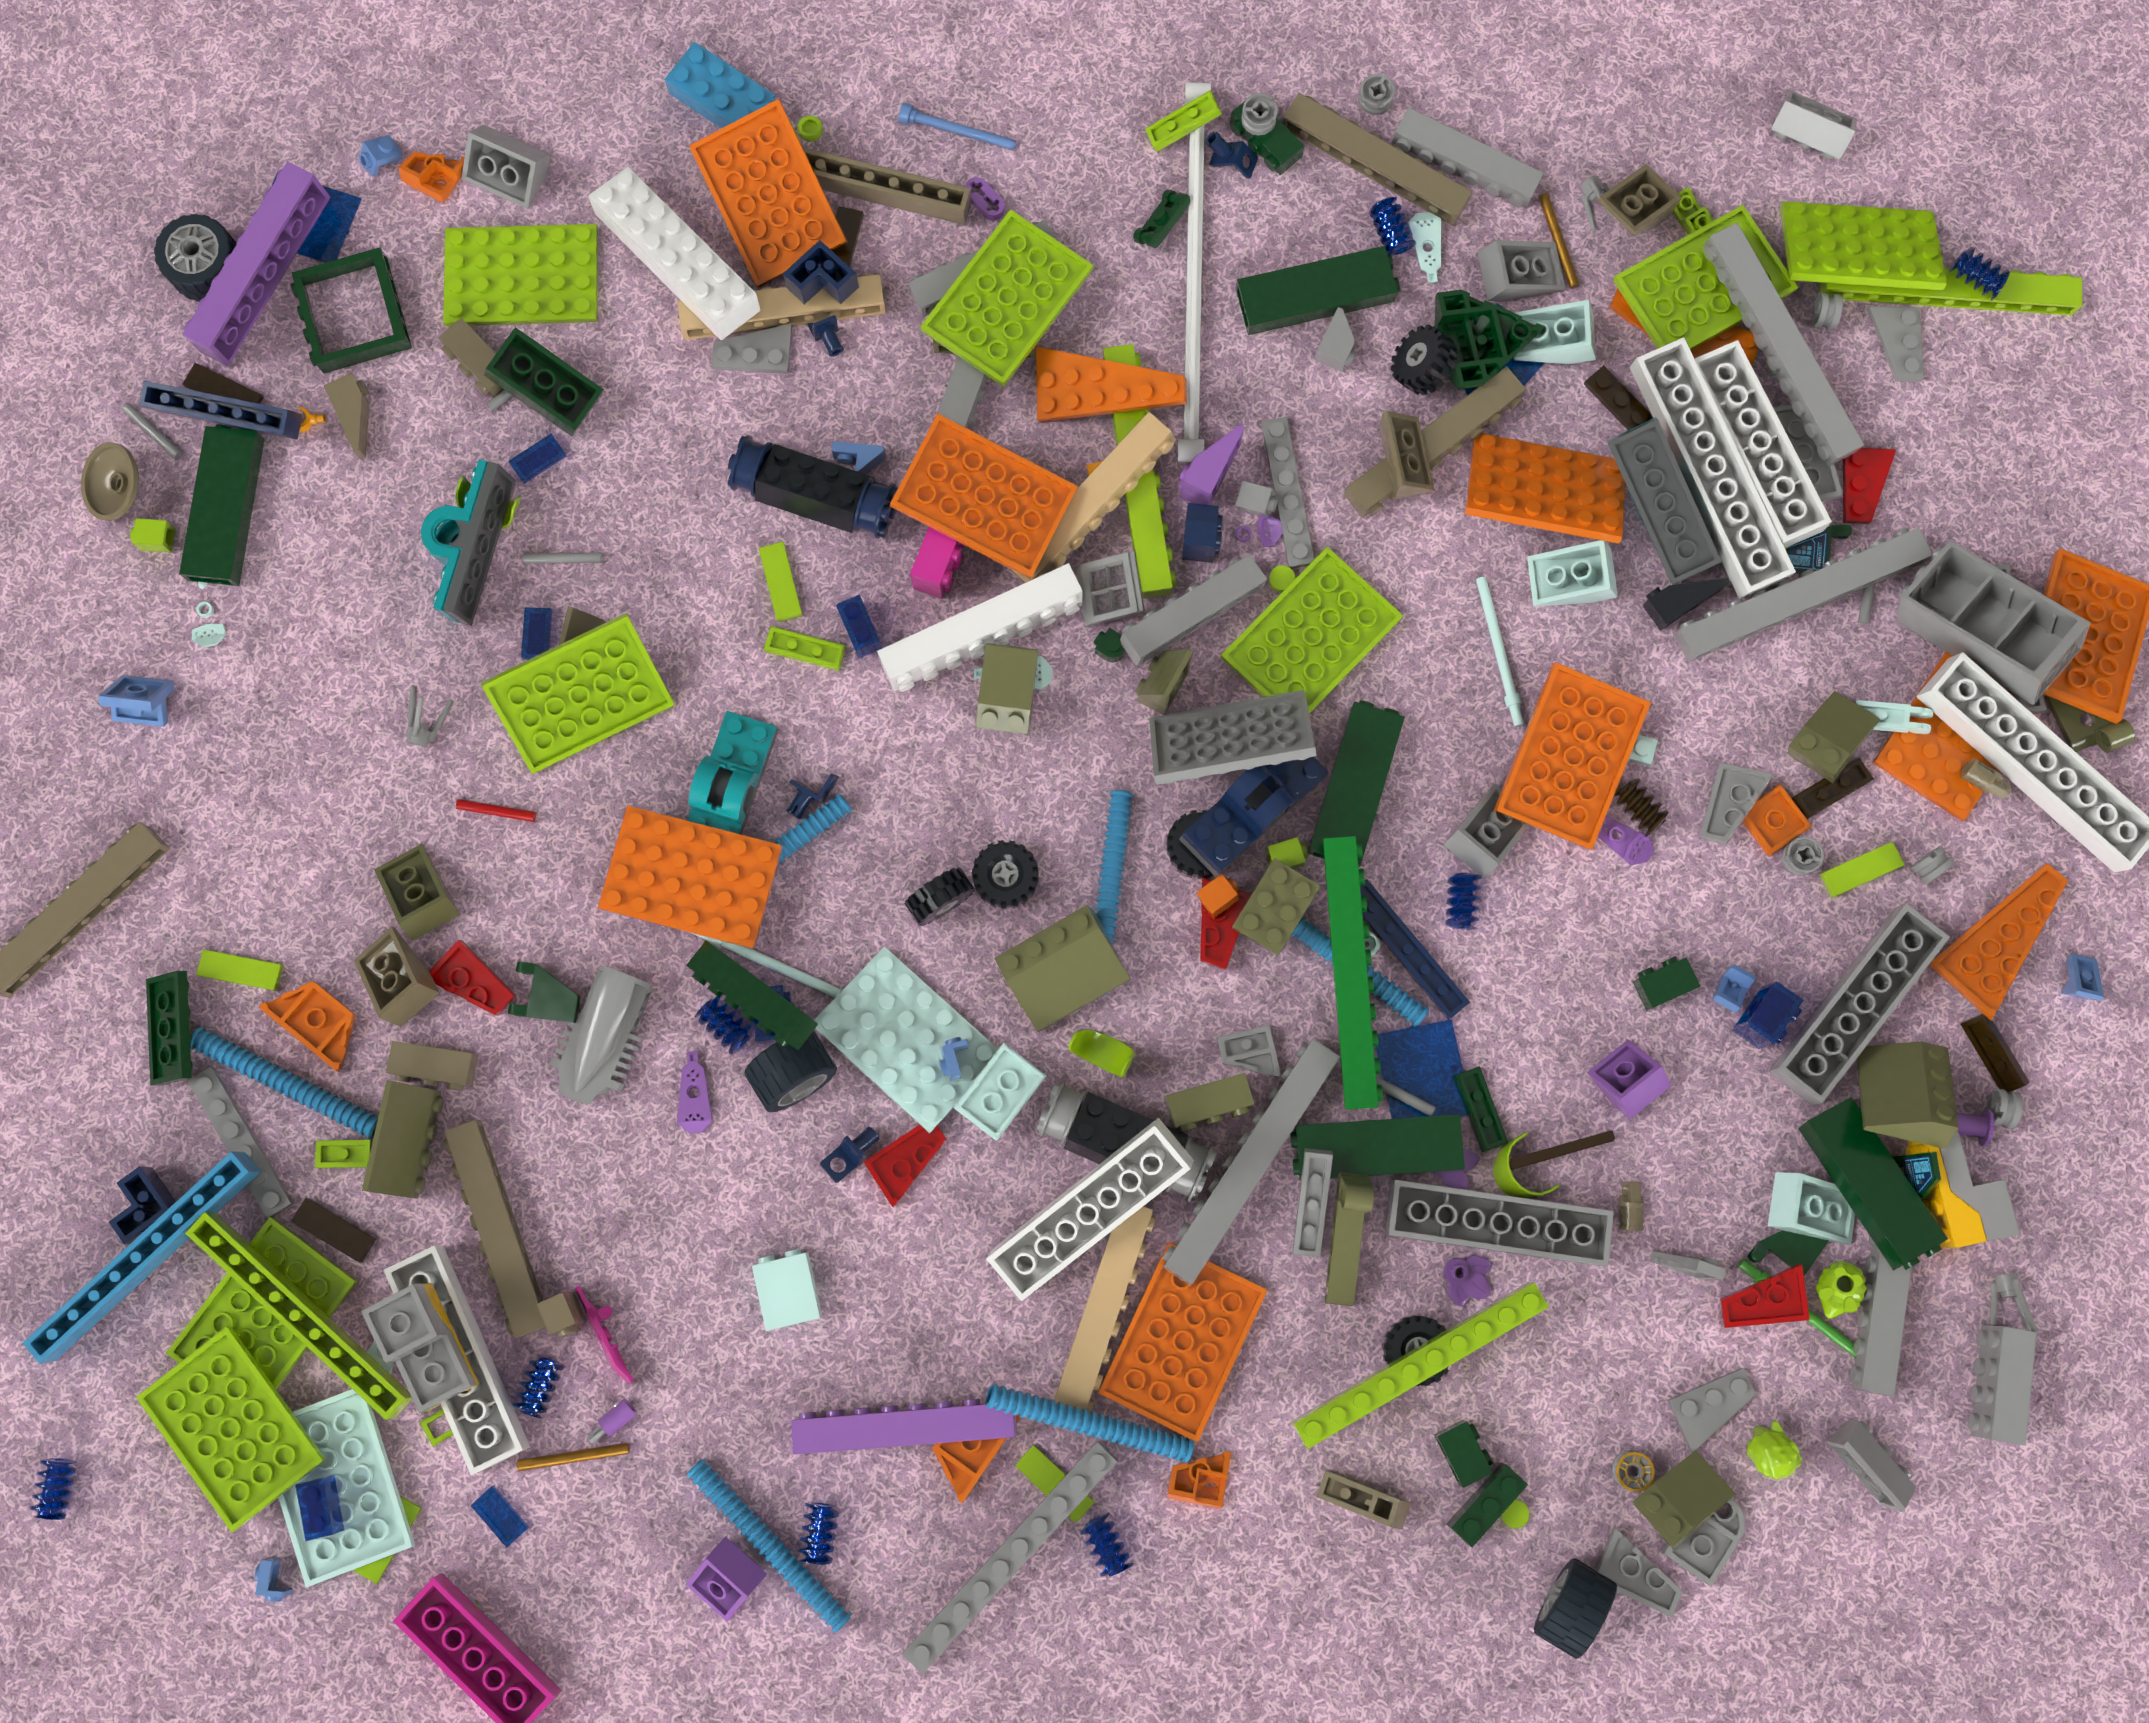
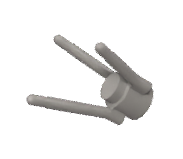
(1592, 190)
(418, 733)
(2009, 1287)

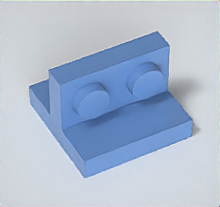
(138, 700)

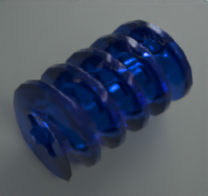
(1390, 228)
(1980, 272)
(1462, 901)
(723, 1025)
(538, 1386)
(53, 1488)
(819, 1533)
(1106, 1546)

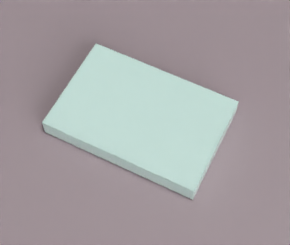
(1000, 1091)

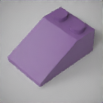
(1205, 474)

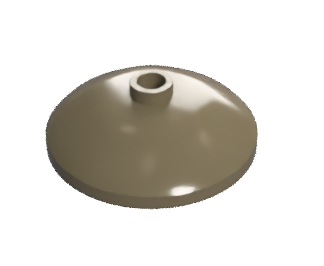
(109, 481)

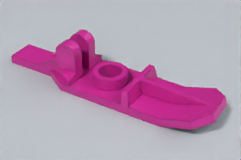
(596, 1316)

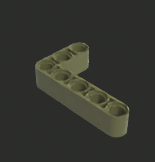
(1353, 1198)

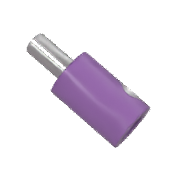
(613, 1420)

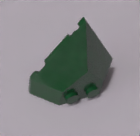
(1483, 334)

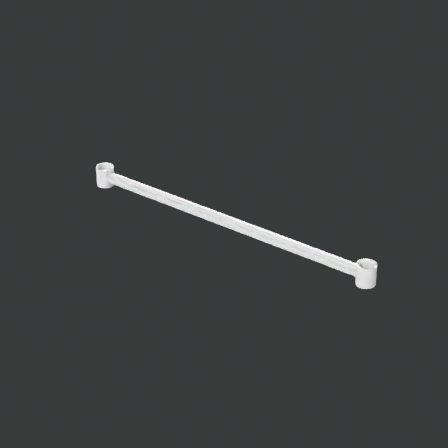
(1191, 445)

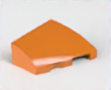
(424, 171)
(1189, 1481)

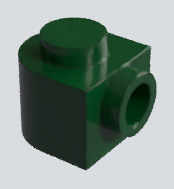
(1109, 646)

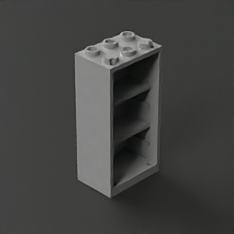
(1992, 619)

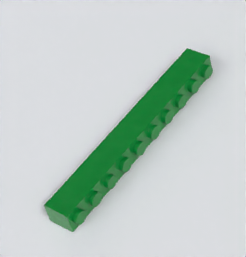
(1350, 973)

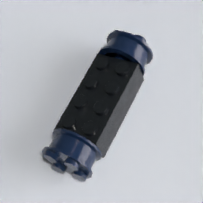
(811, 487)

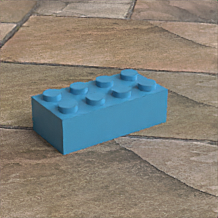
(715, 87)

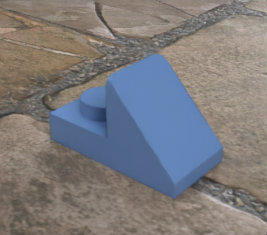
(865, 455)
(2083, 978)

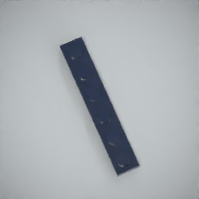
(1411, 953)

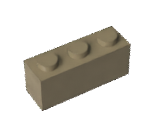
(472, 352)
(431, 1065)

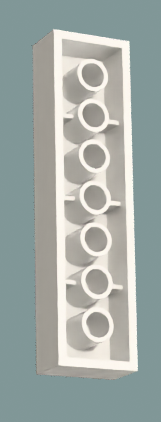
(674, 253)
(1763, 445)
(989, 622)
(1090, 1209)
(483, 1415)

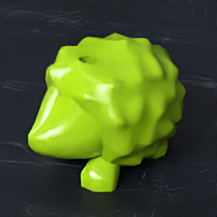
(1841, 1288)
(1773, 1452)

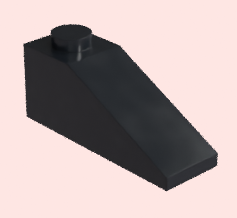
(1677, 600)

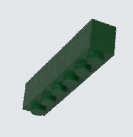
(752, 995)

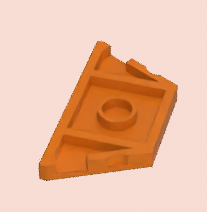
(315, 1021)
(967, 1461)

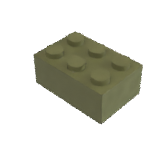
(1276, 907)
(1209, 1103)

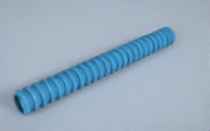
(812, 826)
(1113, 860)
(1382, 987)
(284, 1082)
(1089, 1423)
(769, 1545)

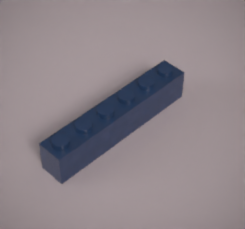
(220, 410)

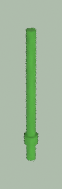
(1815, 1320)

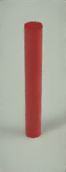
(495, 810)

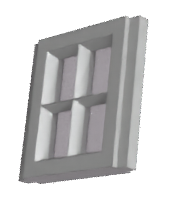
(1110, 589)

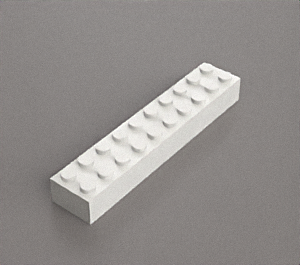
(1712, 468)
(2038, 762)

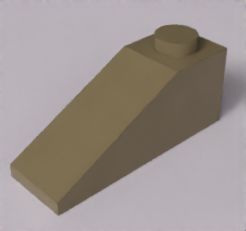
(352, 409)
(1364, 1500)

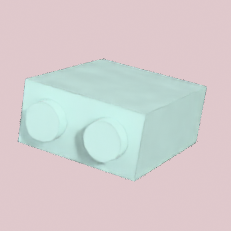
(786, 1290)

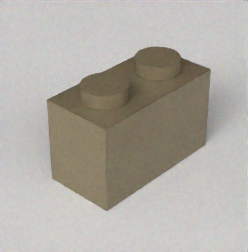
(562, 1314)

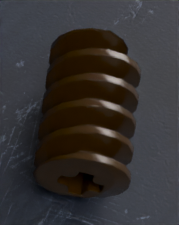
(1641, 806)

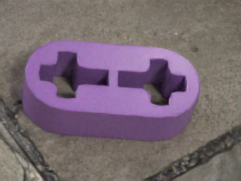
(988, 195)

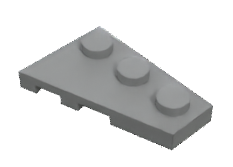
(1901, 339)
(755, 352)
(1731, 800)
(1697, 1267)
(1710, 1406)
(1637, 1575)

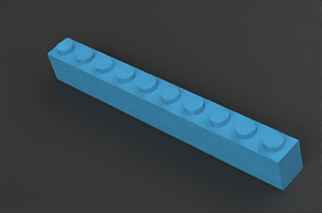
(140, 1258)

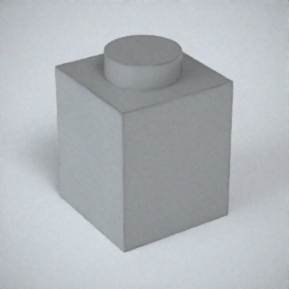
(1256, 499)

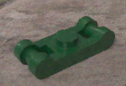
(1162, 219)

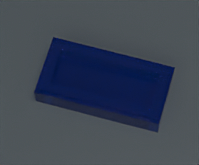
(537, 458)
(536, 632)
(500, 1516)

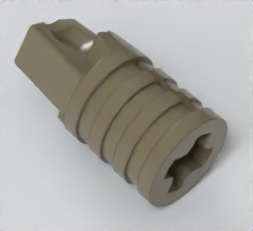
(1985, 779)
(1631, 1207)

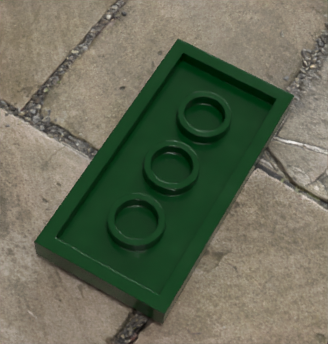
(168, 1028)

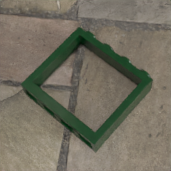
(360, 353)

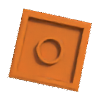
(1775, 820)

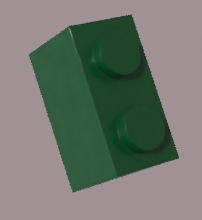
(1666, 983)
(1464, 1453)

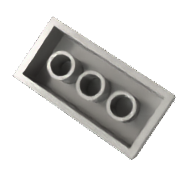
(2002, 1384)

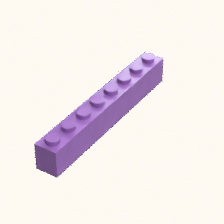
(900, 1428)

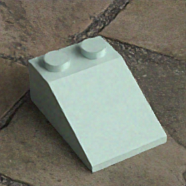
(1566, 336)
(1573, 575)
(1810, 1208)

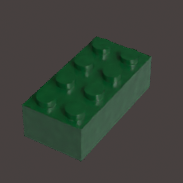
(543, 381)

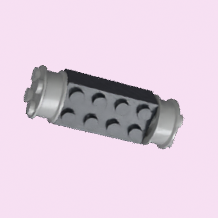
(1104, 1127)

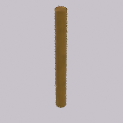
(1559, 240)
(572, 1457)

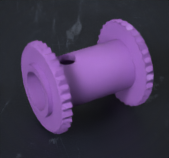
(1977, 1126)

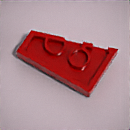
(1863, 483)
(1217, 934)
(469, 977)
(903, 1161)
(1769, 1301)

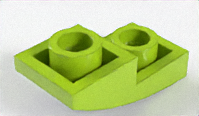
(1690, 213)

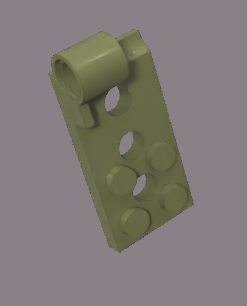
(2079, 737)

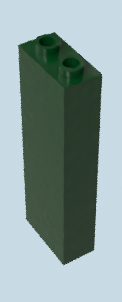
(1317, 290)
(222, 505)
(1358, 776)
(1385, 1145)
(1873, 1185)

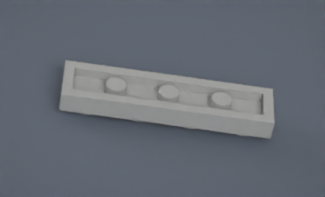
(1312, 1202)

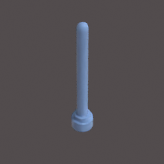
(909, 114)

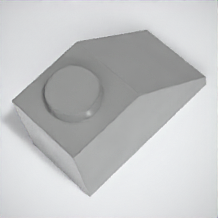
(1337, 343)

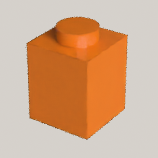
(1218, 895)

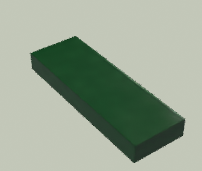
(1480, 1109)

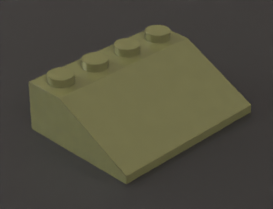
(1062, 968)
(1908, 1092)
(402, 1140)

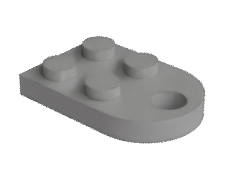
(1710, 1545)

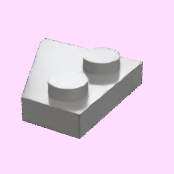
(1250, 1051)

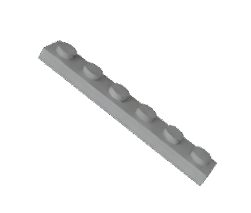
(1288, 490)
(239, 1138)

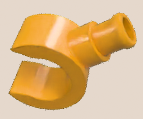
(310, 419)

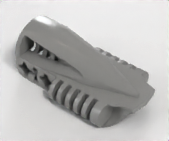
(602, 1036)

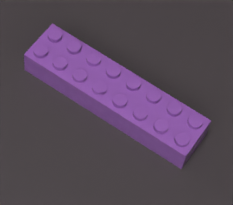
(256, 264)

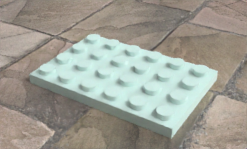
(894, 1035)
(366, 1489)

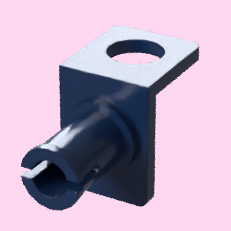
(1230, 154)
(826, 330)
(805, 795)
(851, 1152)

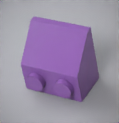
(1630, 1078)
(726, 1578)

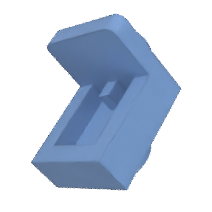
(379, 153)
(1733, 987)
(949, 1064)
(266, 1577)

